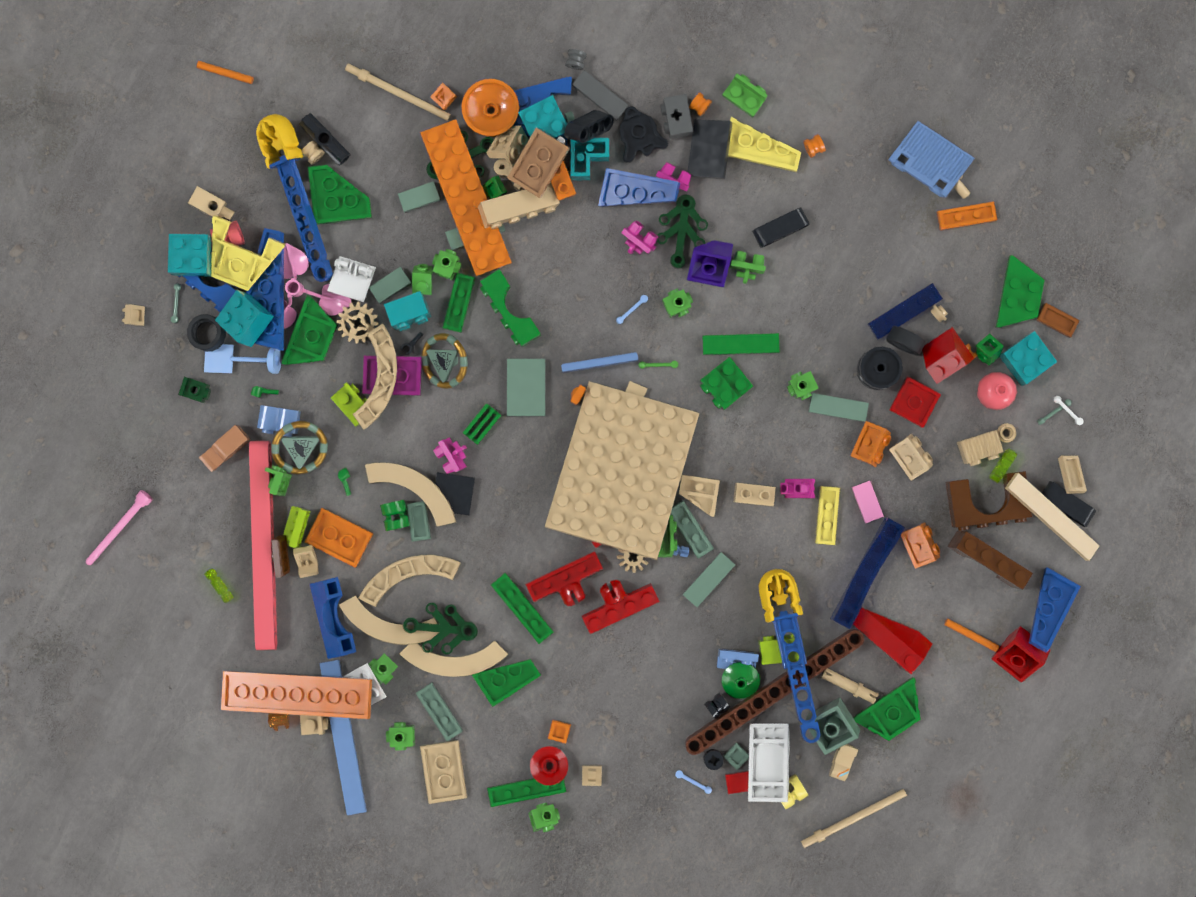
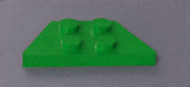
(1020, 294)
(310, 336)
(892, 712)

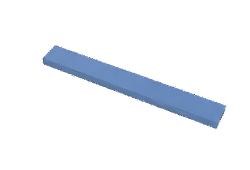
(345, 752)

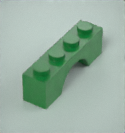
(496, 288)

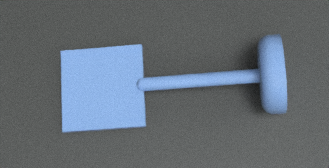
(222, 360)

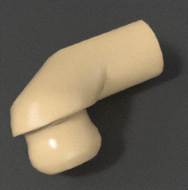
(961, 189)

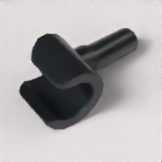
(412, 343)

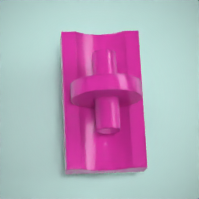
(666, 173)
(637, 241)
(453, 453)
(798, 488)

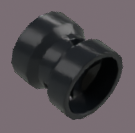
(720, 702)

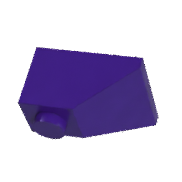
(710, 263)

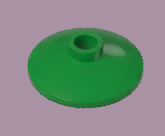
(740, 672)

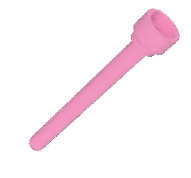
(141, 500)

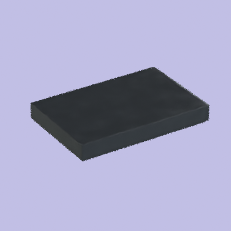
(709, 148)

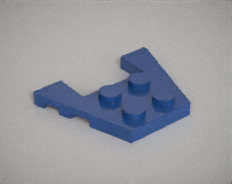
(536, 93)

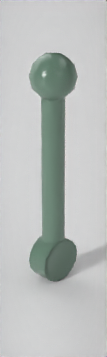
(174, 319)
(1067, 402)

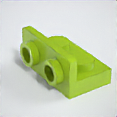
(349, 401)
(296, 526)

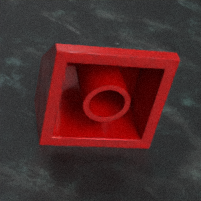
(945, 355)
(1019, 656)

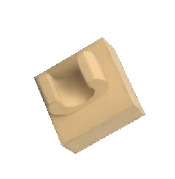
(134, 315)
(591, 775)

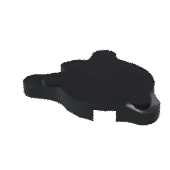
(639, 134)

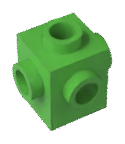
(449, 270)
(674, 309)
(808, 382)
(383, 669)
(407, 733)
(539, 822)

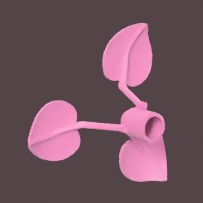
(296, 264)

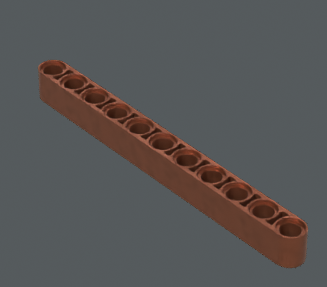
(768, 700)

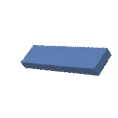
(599, 362)

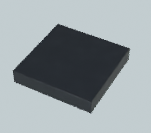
(457, 491)

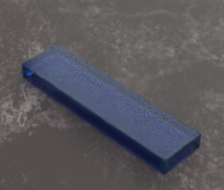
(905, 311)

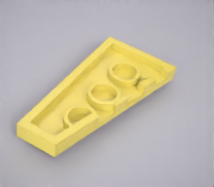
(760, 148)

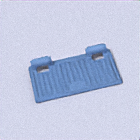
(931, 159)

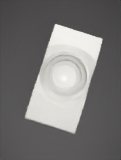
(768, 763)

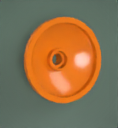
(486, 95)

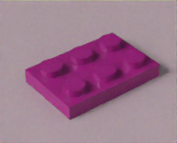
(407, 378)

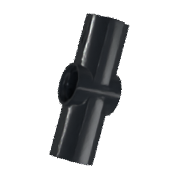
(317, 131)

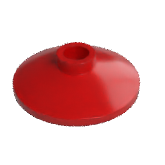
(539, 761)

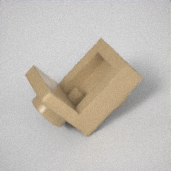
(306, 561)

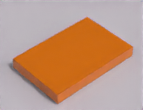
(338, 537)

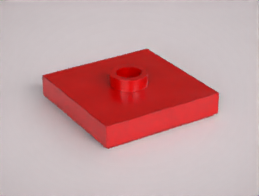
(914, 402)

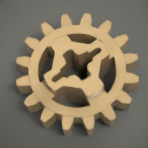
(361, 314)

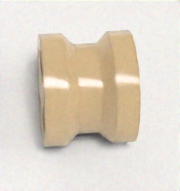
(312, 152)

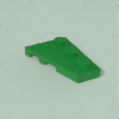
(506, 680)

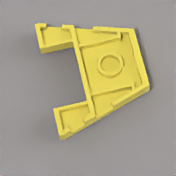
(238, 264)

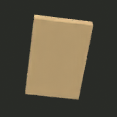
(443, 771)

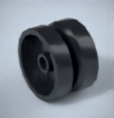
(890, 363)

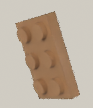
(538, 162)

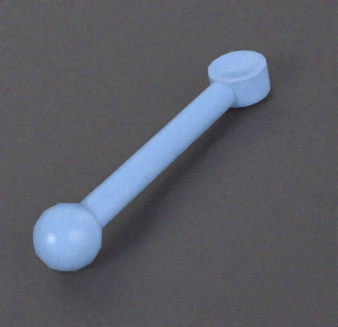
(643, 299)
(679, 774)

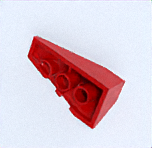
(896, 640)

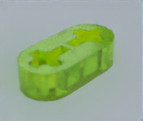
(1003, 465)

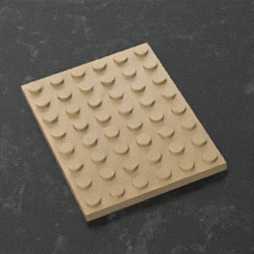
(622, 470)

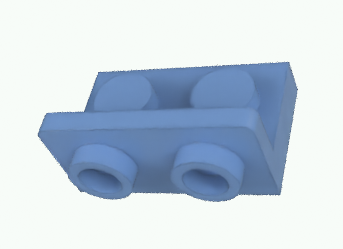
(728, 657)

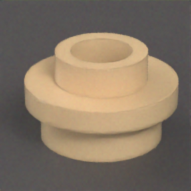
(939, 313)
(1012, 432)

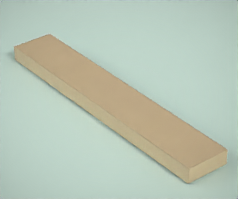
(1052, 516)

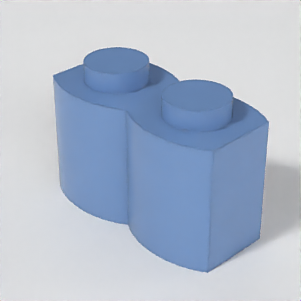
(274, 418)

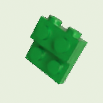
(725, 384)

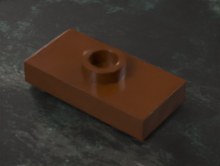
(280, 556)

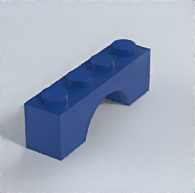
(219, 295)
(335, 637)

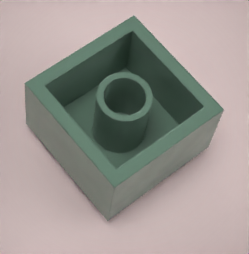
(835, 726)

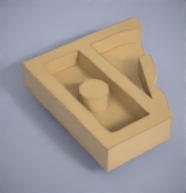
(700, 492)

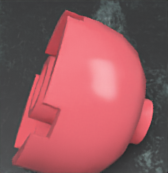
(996, 390)

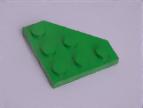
(335, 197)

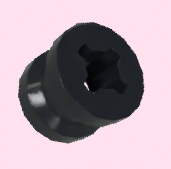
(711, 756)

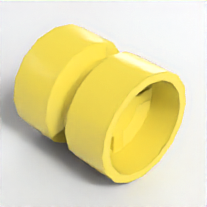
(798, 792)

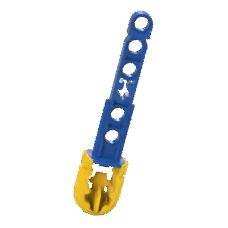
(273, 135)
(788, 623)

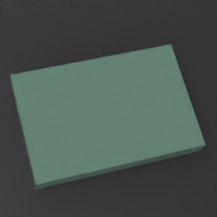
(525, 387)

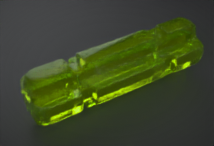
(219, 585)

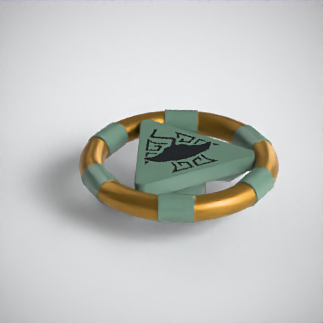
(444, 361)
(299, 447)

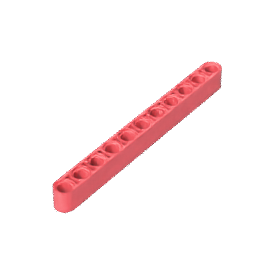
(262, 533)

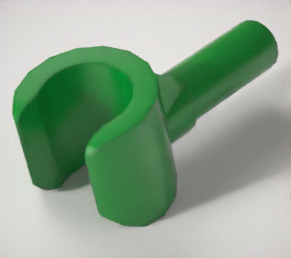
(257, 391)
(343, 475)

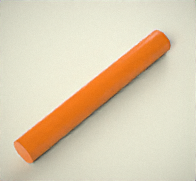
(225, 72)
(972, 635)

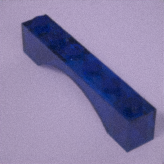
(872, 561)

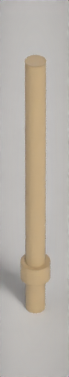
(365, 75)
(820, 836)

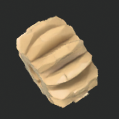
(630, 563)

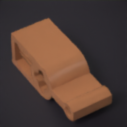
(225, 448)

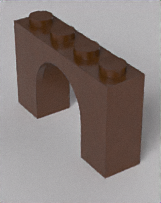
(965, 514)
(1005, 568)

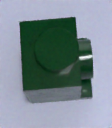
(187, 386)

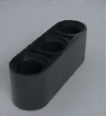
(588, 126)
(781, 227)
(1069, 504)

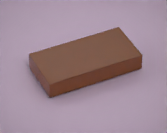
(1057, 320)

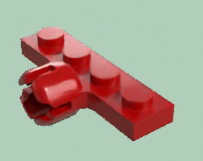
(566, 580)
(618, 605)

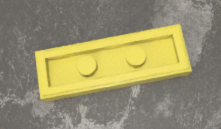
(827, 515)

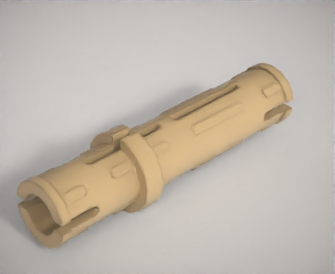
(849, 685)

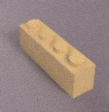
(516, 206)

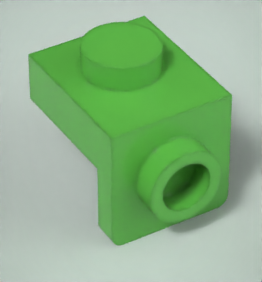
(422, 279)

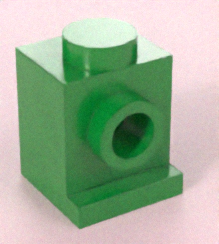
(986, 352)

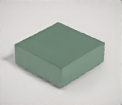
(736, 756)

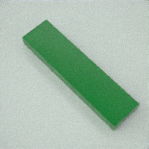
(740, 344)
(522, 608)
(522, 791)

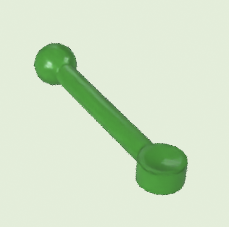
(674, 364)

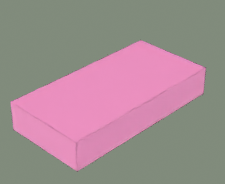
(867, 501)

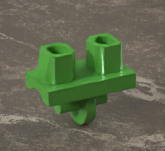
(756, 266)

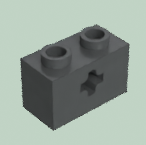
(679, 105)

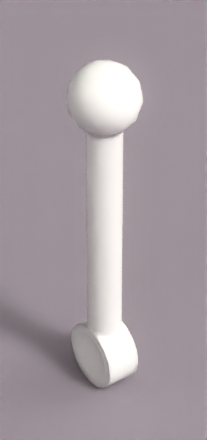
(1079, 421)

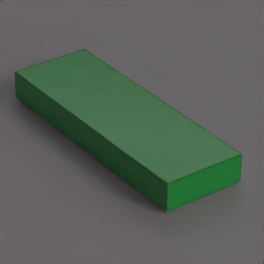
(459, 302)

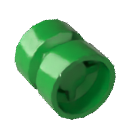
(394, 508)

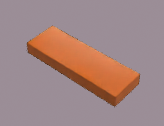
(966, 216)

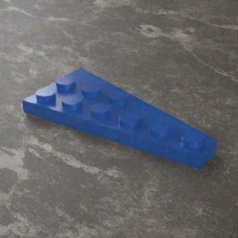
(270, 294)

